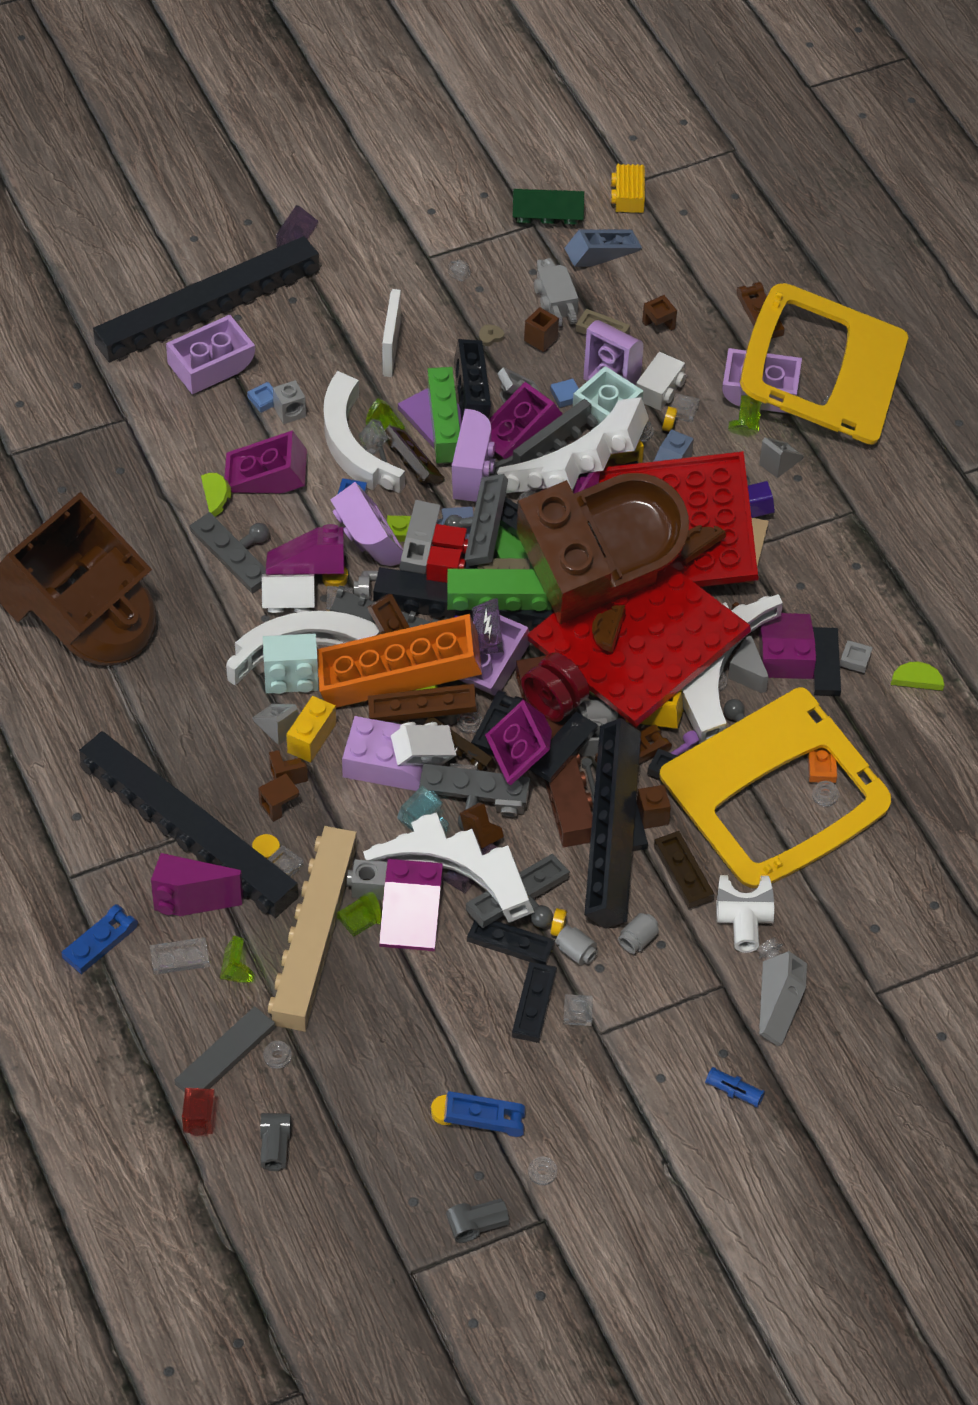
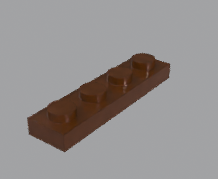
(423, 703)

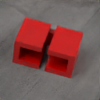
(447, 553)

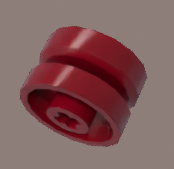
(555, 686)

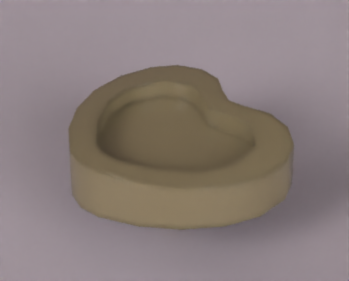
(490, 333)

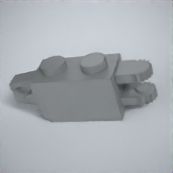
(556, 290)

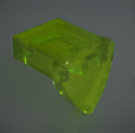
(383, 412)
(748, 415)
(361, 914)
(232, 968)

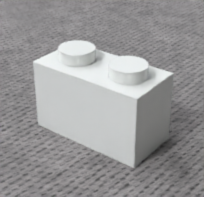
(661, 380)
(288, 591)
(423, 744)

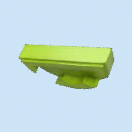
(216, 492)
(918, 676)

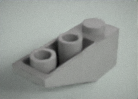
(419, 537)
(780, 995)

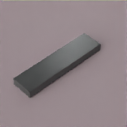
(226, 1051)

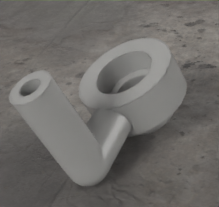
(364, 583)

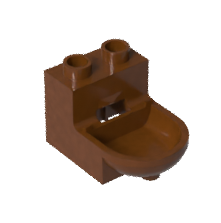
(601, 539)
(107, 610)

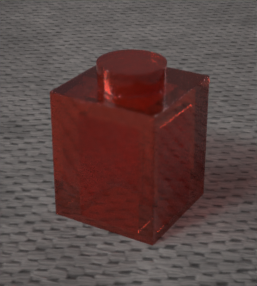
(198, 1111)

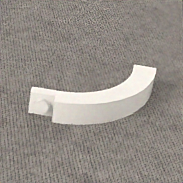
(347, 452)
(329, 626)

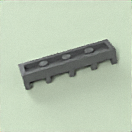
(555, 432)
(357, 606)

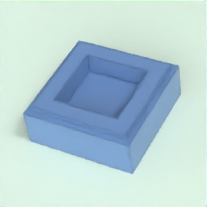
(564, 392)
(262, 397)

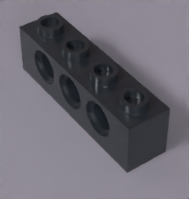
(471, 377)

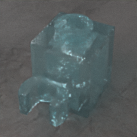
(420, 804)

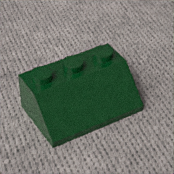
(548, 205)

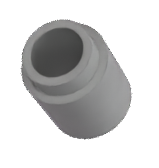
(597, 709)
(638, 933)
(576, 945)

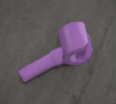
(691, 740)

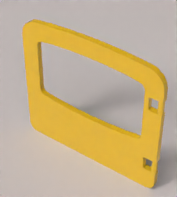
(866, 372)
(753, 748)

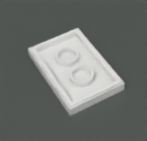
(391, 332)

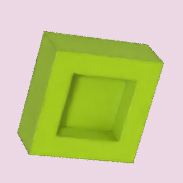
(399, 526)

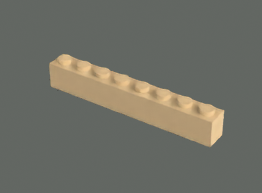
(314, 929)

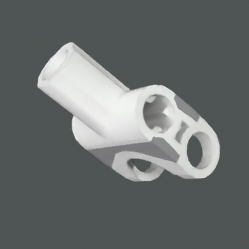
(745, 911)

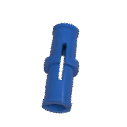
(753, 1095)

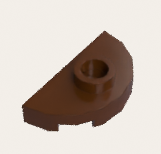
(699, 540)
(607, 627)

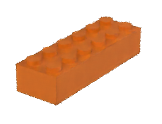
(399, 661)

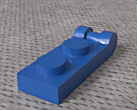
(99, 939)
(484, 1113)

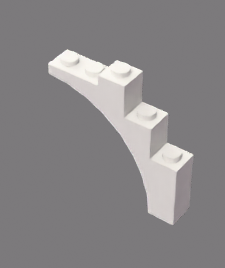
(590, 453)
(702, 693)
(463, 854)

